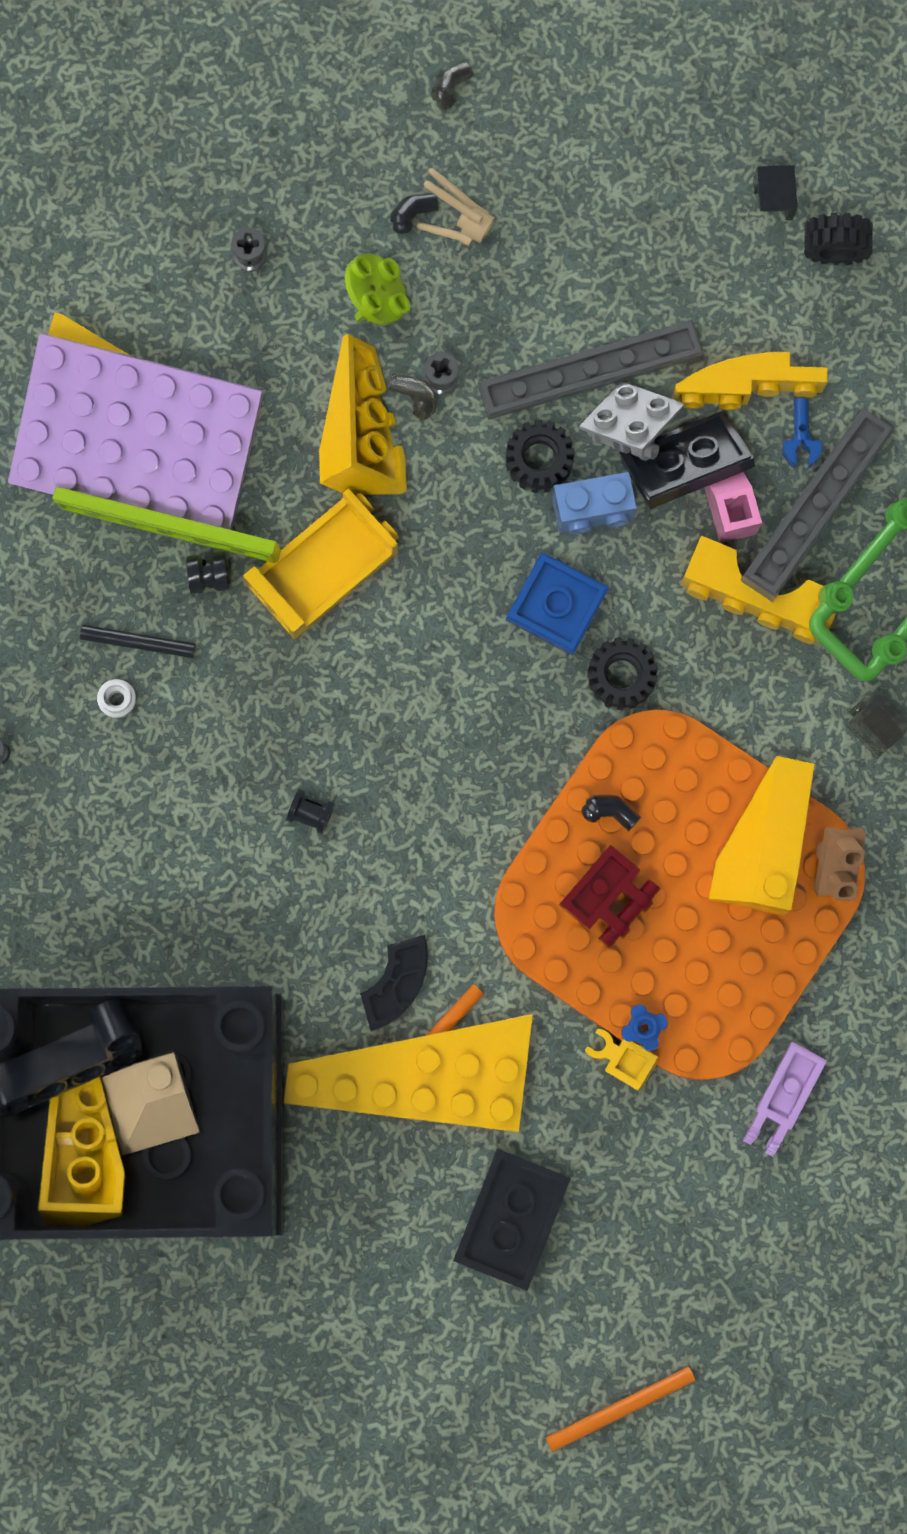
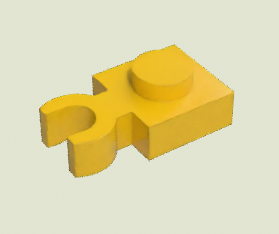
(627, 1062)

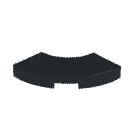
(399, 984)

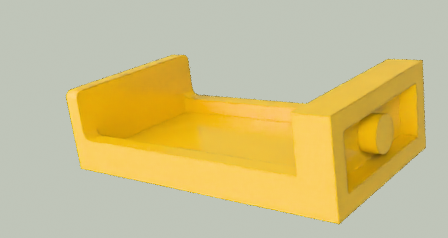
(323, 564)

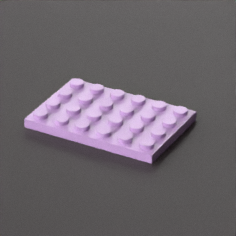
(134, 432)

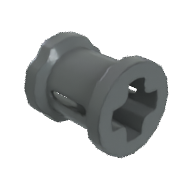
(239, 244)
(437, 363)

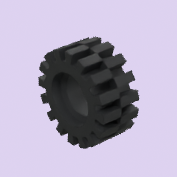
(838, 239)
(539, 434)
(626, 651)

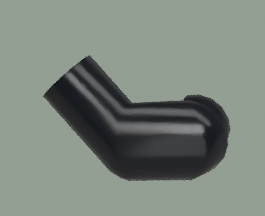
(409, 208)
(610, 806)

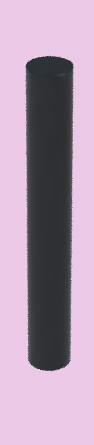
(137, 641)

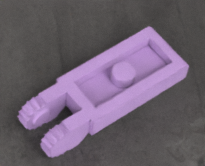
(786, 1094)

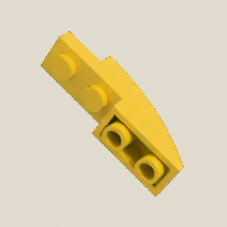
(732, 381)

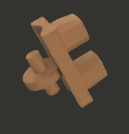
(839, 863)

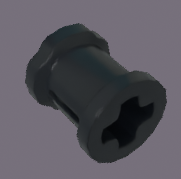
(310, 811)

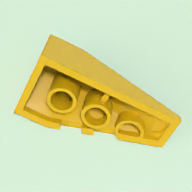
(356, 434)
(765, 849)
(81, 1161)

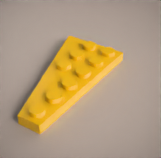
(444, 1077)

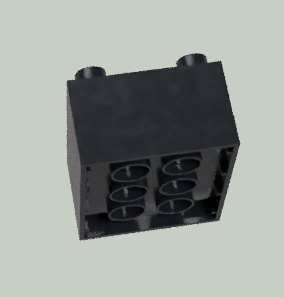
(192, 1187)

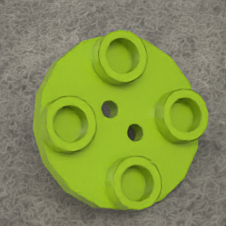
(376, 289)

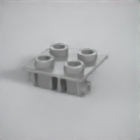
(631, 420)

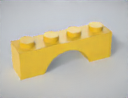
(716, 575)

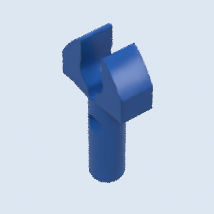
(801, 435)

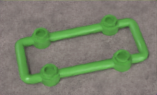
(839, 596)

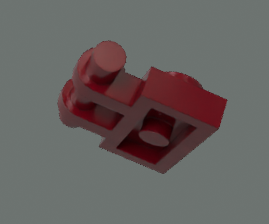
(601, 887)

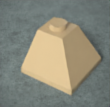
(150, 1104)

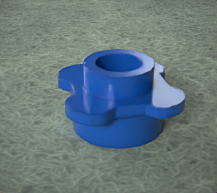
(655, 1025)

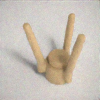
(473, 221)

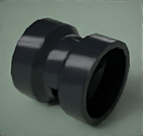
(207, 573)

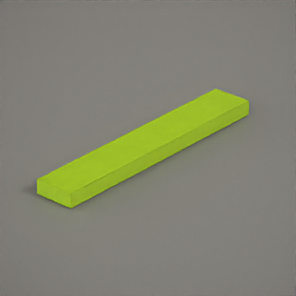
(166, 525)

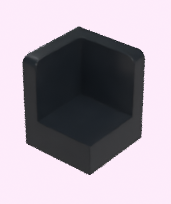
(776, 189)

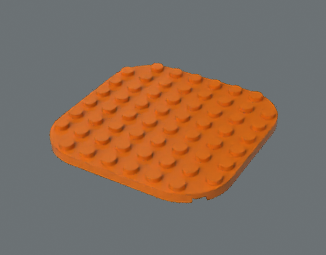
(704, 964)

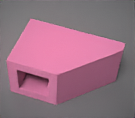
(733, 508)

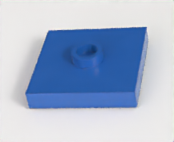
(557, 603)

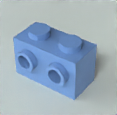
(594, 503)

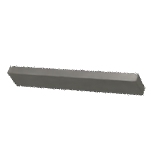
(590, 369)
(817, 505)

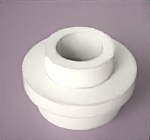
(108, 690)

